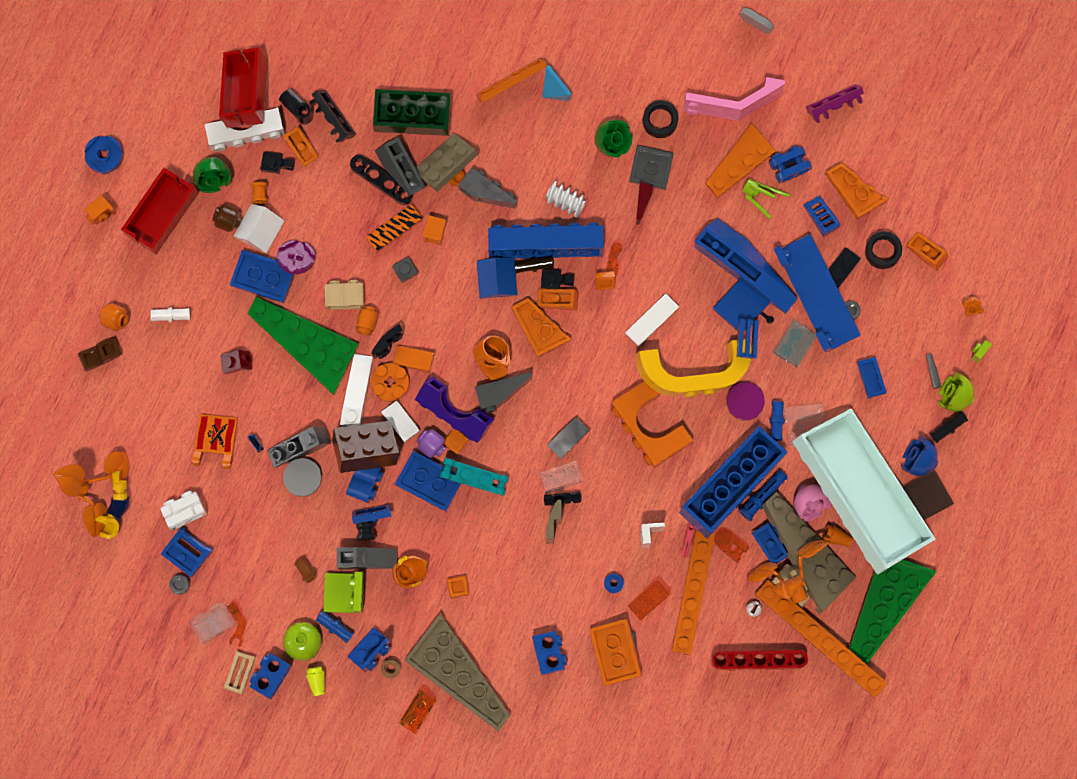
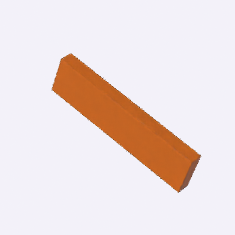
(511, 80)

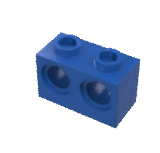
(544, 654)
(275, 678)

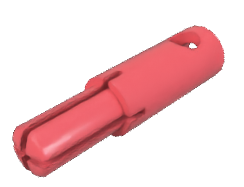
(688, 538)

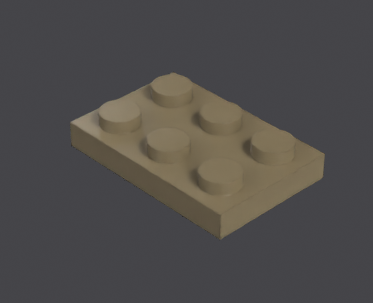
(445, 162)

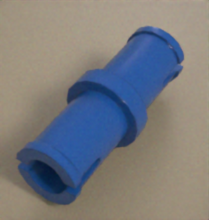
(777, 420)
(334, 626)

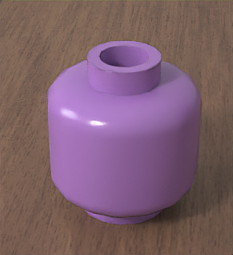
(431, 443)

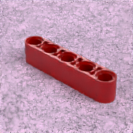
(769, 664)

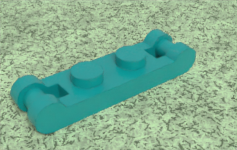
(474, 477)

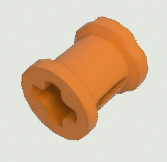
(259, 193)

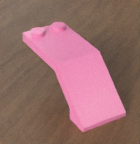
(733, 110)

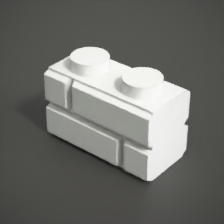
(183, 510)

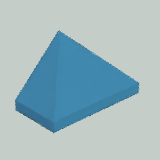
(554, 87)

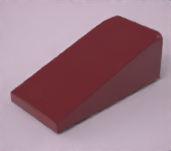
(645, 194)

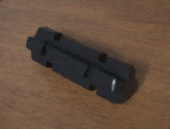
(566, 498)

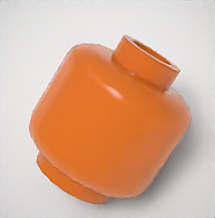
(113, 317)

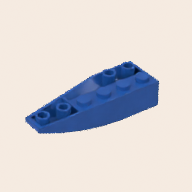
(743, 262)

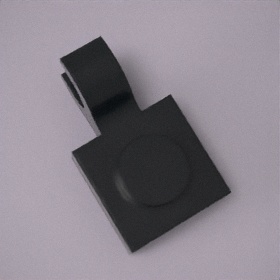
(273, 163)
(552, 279)

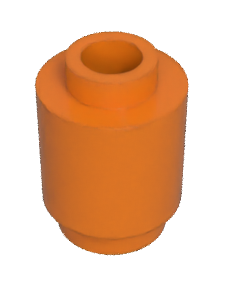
(366, 321)

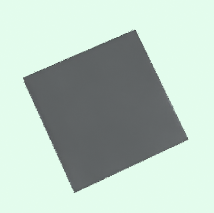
(651, 167)

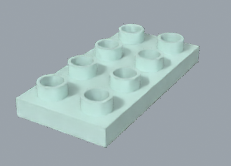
(863, 491)

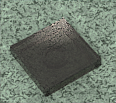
(928, 495)

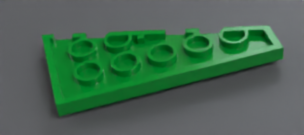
(885, 604)

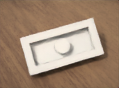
(645, 532)

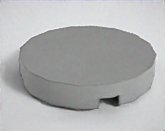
(302, 477)

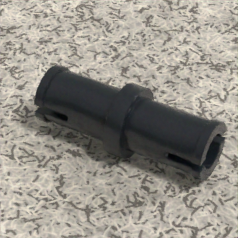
(948, 427)

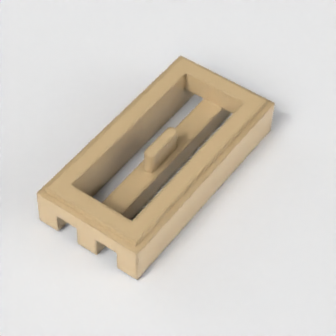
(232, 670)

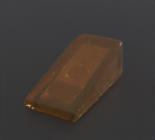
(649, 600)

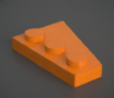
(854, 192)
(538, 328)

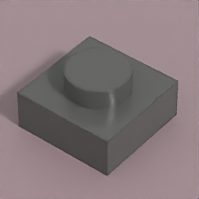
(405, 270)

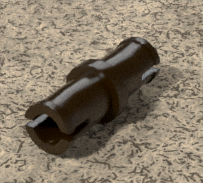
(533, 264)

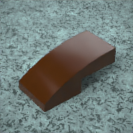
(99, 355)

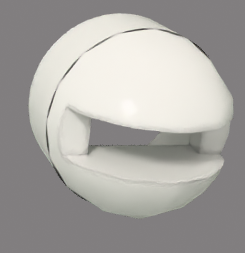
(749, 607)

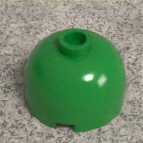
(613, 138)
(211, 174)

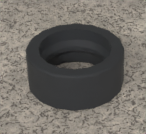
(664, 106)
(883, 236)

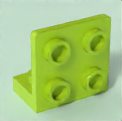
(344, 593)

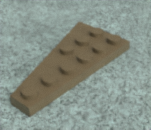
(449, 666)

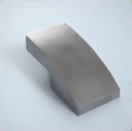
(568, 437)

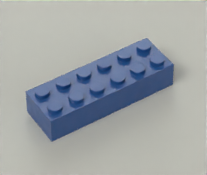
(548, 241)
(733, 482)

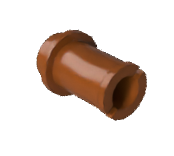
(305, 570)

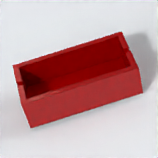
(242, 88)
(159, 211)

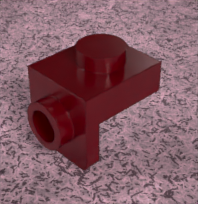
(236, 361)

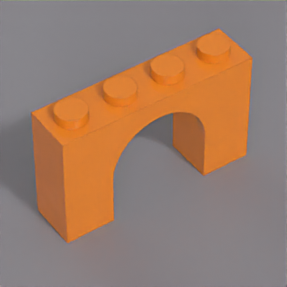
(654, 449)

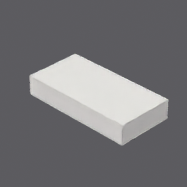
(400, 421)

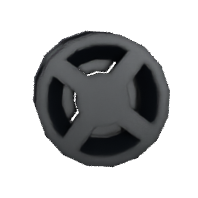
(365, 531)

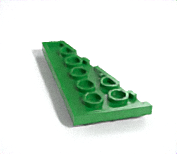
(314, 347)

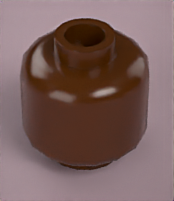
(226, 218)

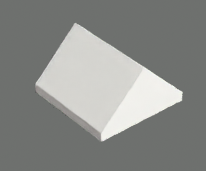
(259, 228)

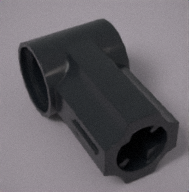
(296, 106)

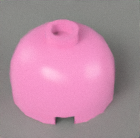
(810, 502)

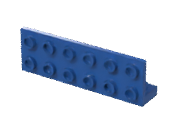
(818, 293)

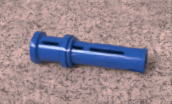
(756, 501)

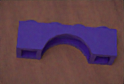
(435, 398)

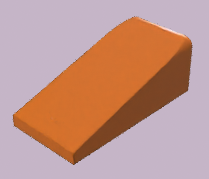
(300, 146)
(927, 251)
(558, 299)
(414, 359)

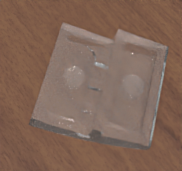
(802, 419)

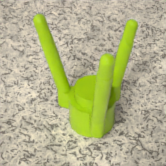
(754, 188)

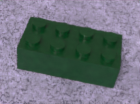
(412, 112)

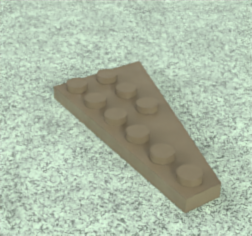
(823, 572)

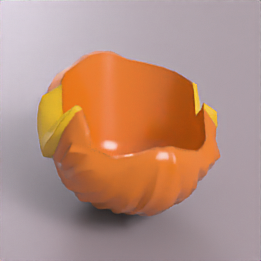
(409, 571)

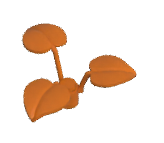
(72, 484)
(792, 587)

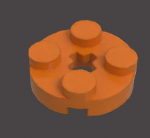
(397, 390)

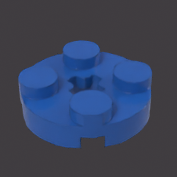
(103, 144)

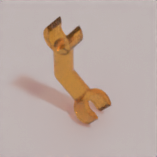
(241, 623)

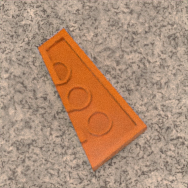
(742, 159)

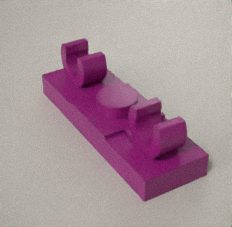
(835, 102)

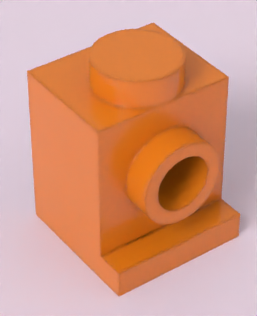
(99, 210)

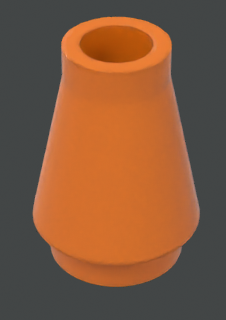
(836, 536)

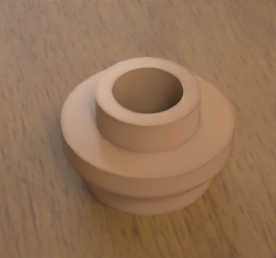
(386, 663)

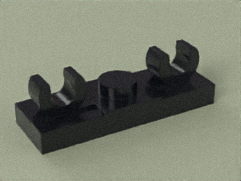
(332, 115)

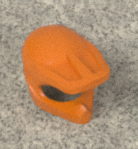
(490, 357)

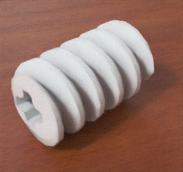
(566, 199)

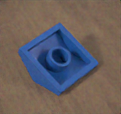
(496, 277)

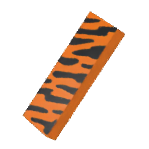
(394, 228)

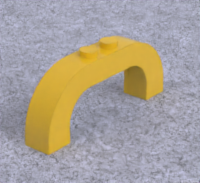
(659, 380)

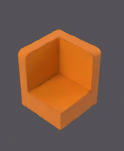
(434, 230)

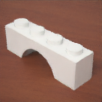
(221, 137)

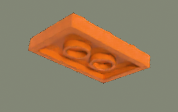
(615, 652)

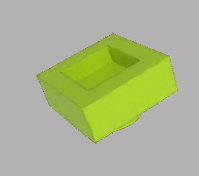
(980, 350)

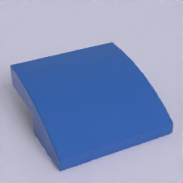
(769, 541)

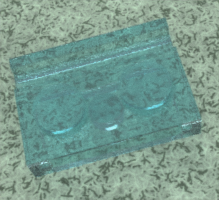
(795, 344)

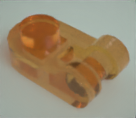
(614, 252)
(725, 539)

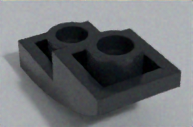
(382, 347)

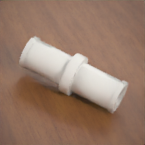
(170, 314)

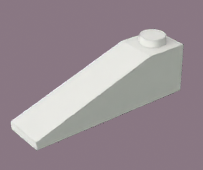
(356, 391)

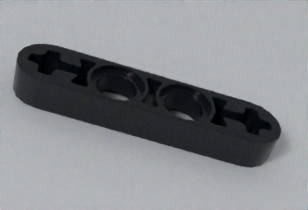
(379, 182)

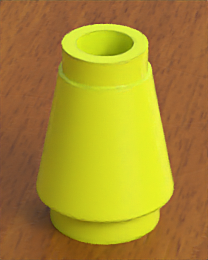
(316, 680)

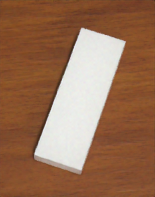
(652, 320)

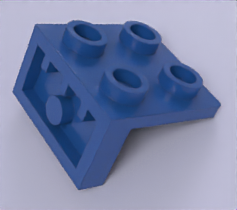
(370, 650)

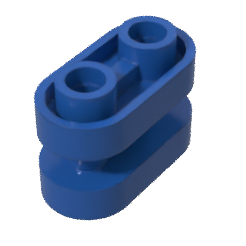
(794, 154)

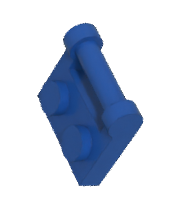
(182, 557)

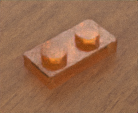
(417, 712)

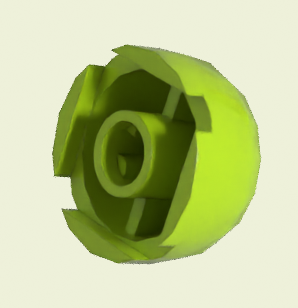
(956, 393)
(302, 641)

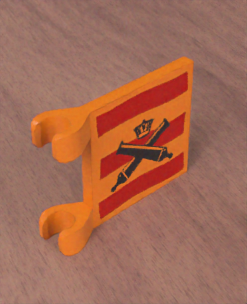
(215, 436)

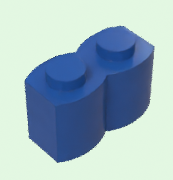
(363, 484)

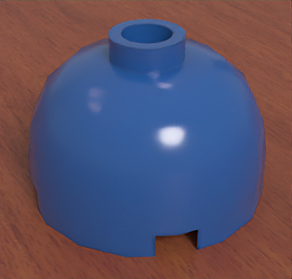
(920, 457)

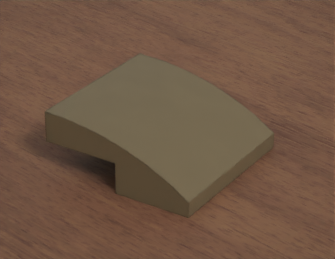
(554, 518)

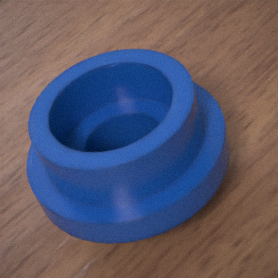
(609, 588)

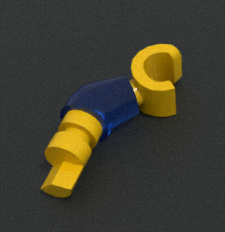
(116, 509)

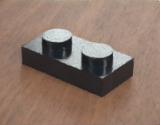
(843, 266)

